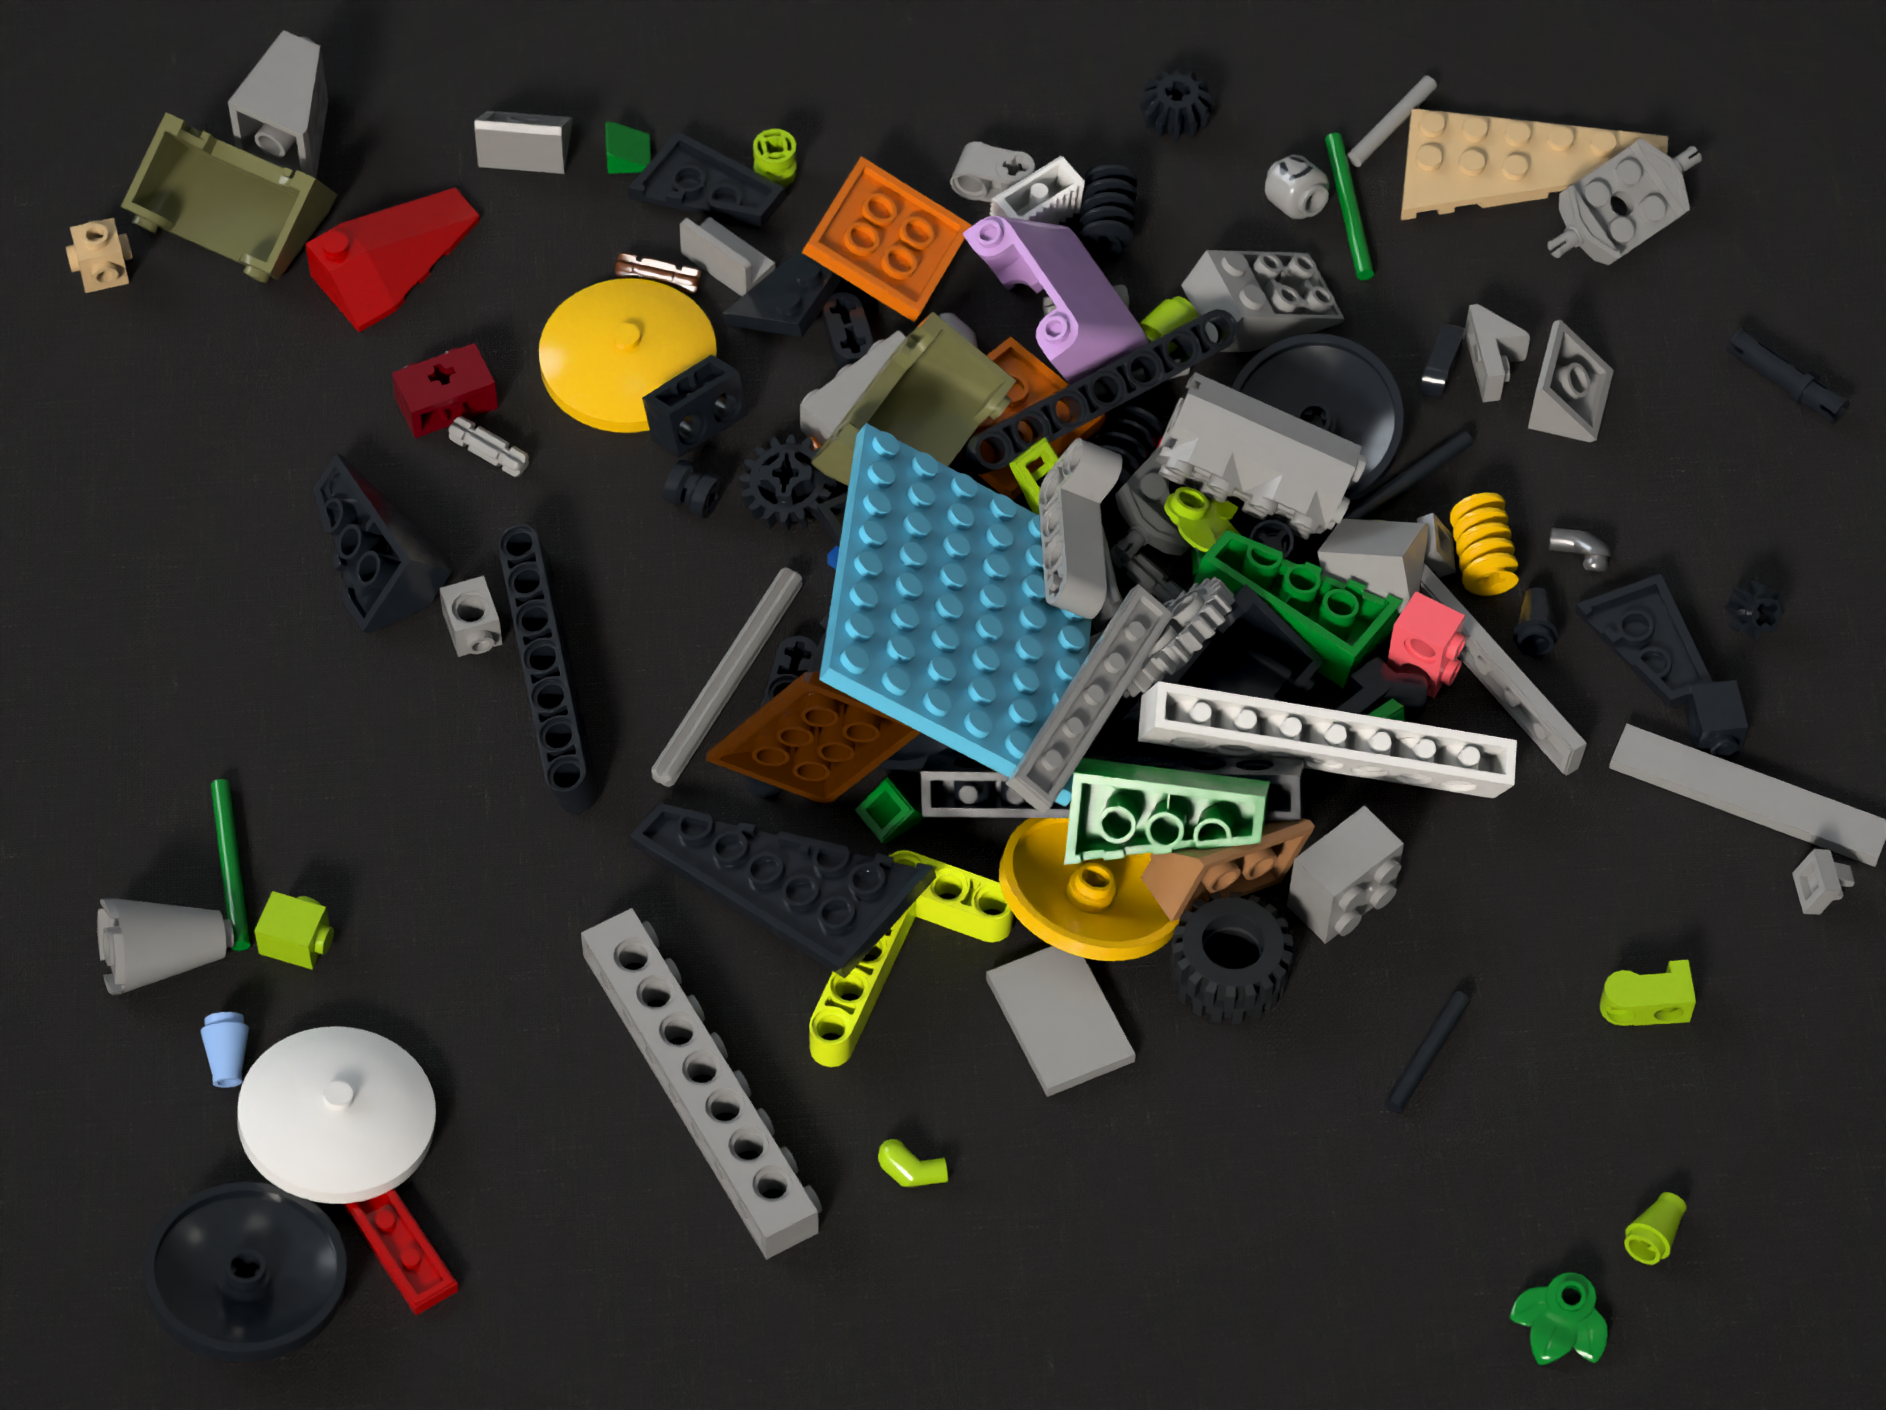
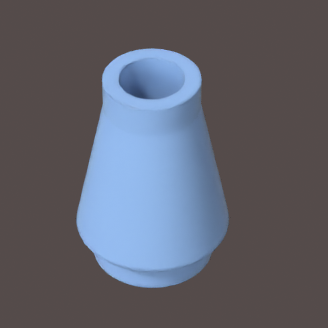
(225, 1047)

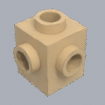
(99, 254)

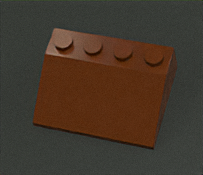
(812, 741)

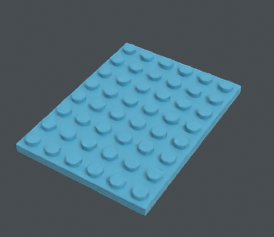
(946, 607)

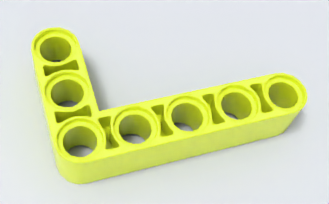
(867, 979)

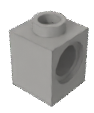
(469, 601)

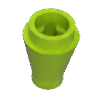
(1654, 1231)

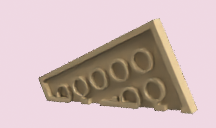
(1500, 160)

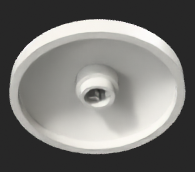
(336, 1115)

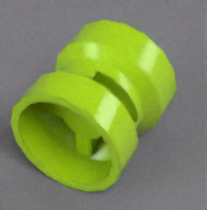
(775, 156)

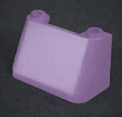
(1090, 317)

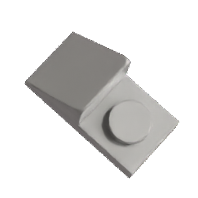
(1492, 346)

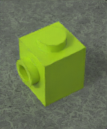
(294, 930)

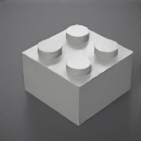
(1345, 875)

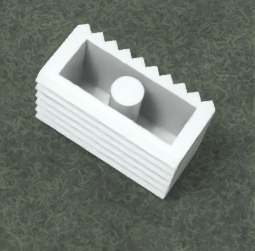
(1043, 196)

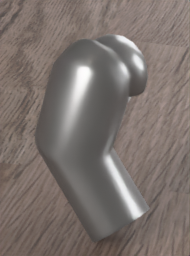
(1582, 542)

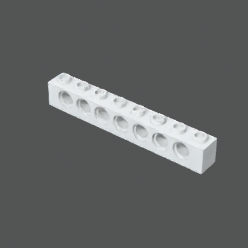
(1327, 739)

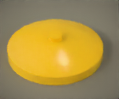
(619, 345)
(1085, 907)

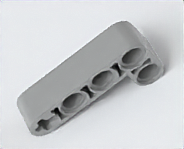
(1073, 527)

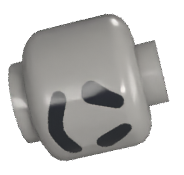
(1297, 187)

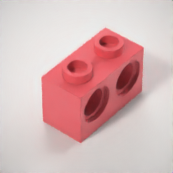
(1427, 642)

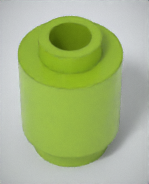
(1167, 317)

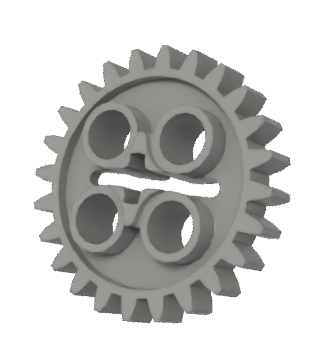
(1193, 620)

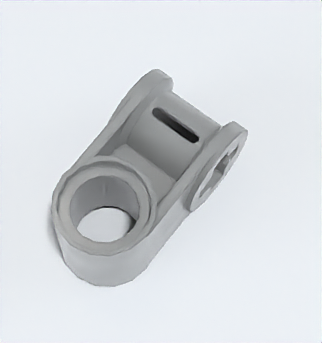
(988, 171)

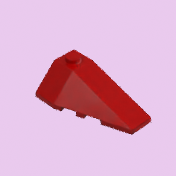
(380, 256)

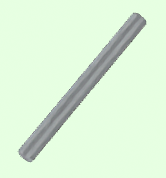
(726, 677)

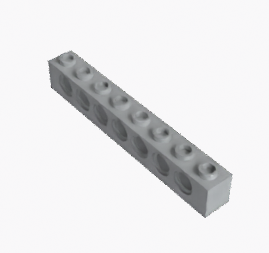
(772, 1222)

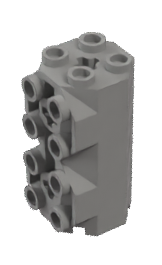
(1260, 456)

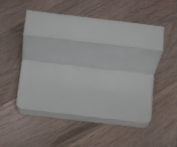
(724, 255)

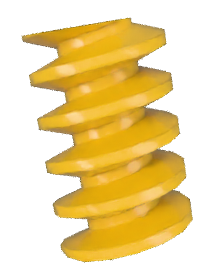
(1484, 544)

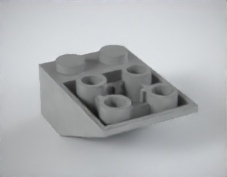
(1265, 293)

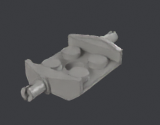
(1648, 185)

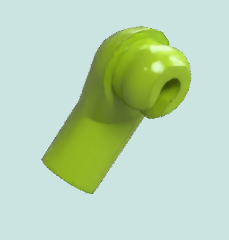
(907, 1169)

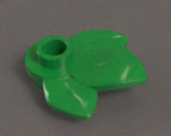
(1560, 1325)

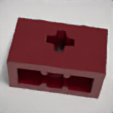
(444, 389)

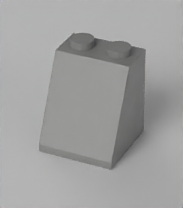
(283, 105)

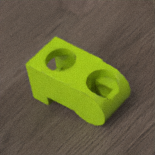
(1649, 998)

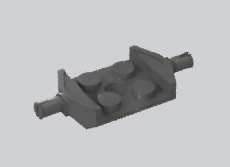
(1142, 507)

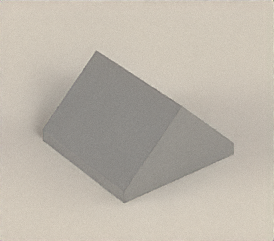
(522, 141)
(1570, 387)
(1378, 555)

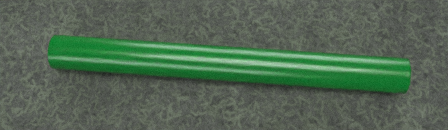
(1349, 206)
(230, 863)

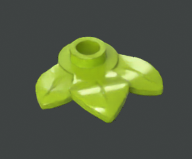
(1199, 518)

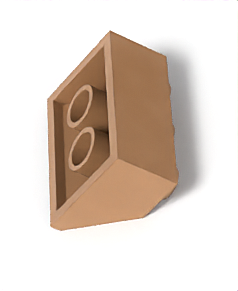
(1193, 874)

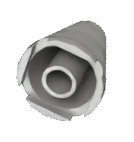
(157, 941)

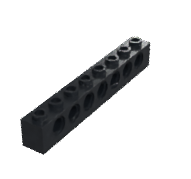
(969, 789)

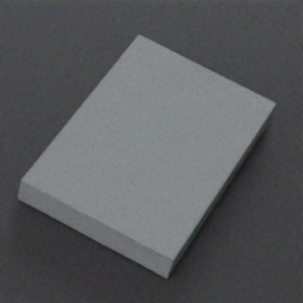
(1060, 1018)

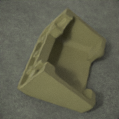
(226, 199)
(924, 395)

